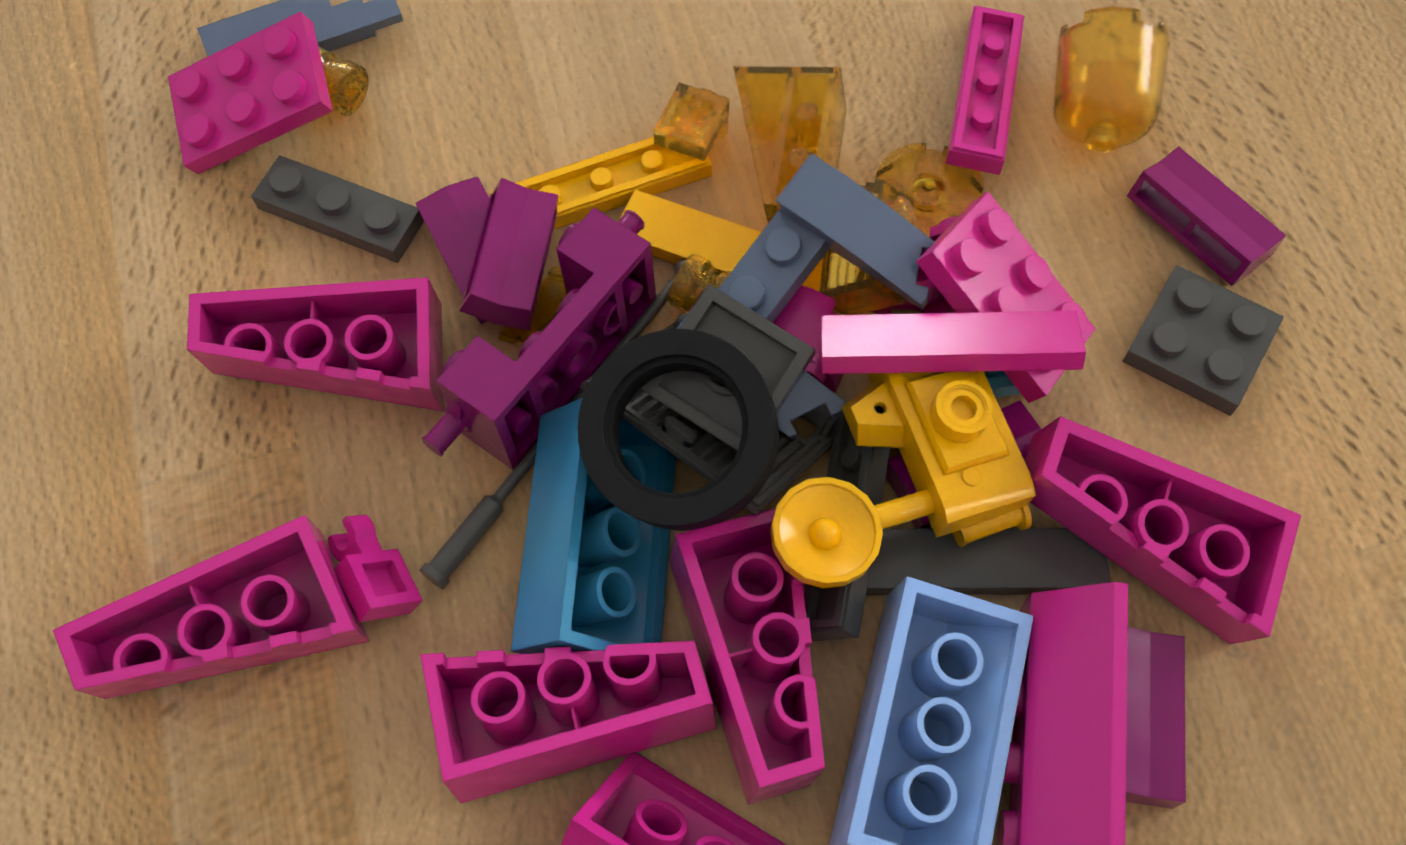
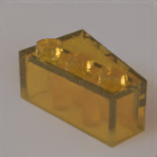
(788, 118)

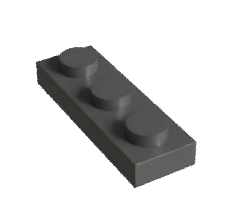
(338, 208)

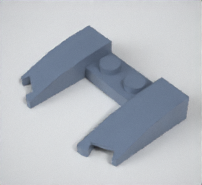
(815, 214)

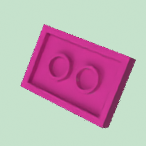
(249, 93)
(991, 267)

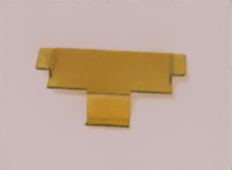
(549, 299)

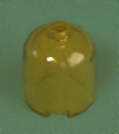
(1109, 78)

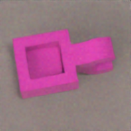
(372, 577)

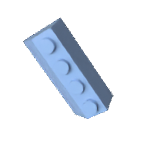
(934, 721)

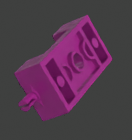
(501, 400)

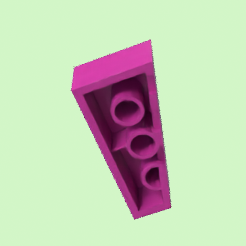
(328, 338)
(1168, 526)
(221, 616)
(753, 651)
(559, 710)

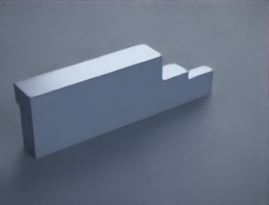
(333, 25)

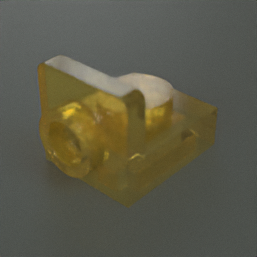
(692, 121)

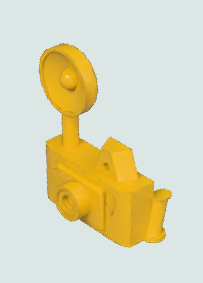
(957, 455)

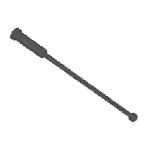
(491, 506)

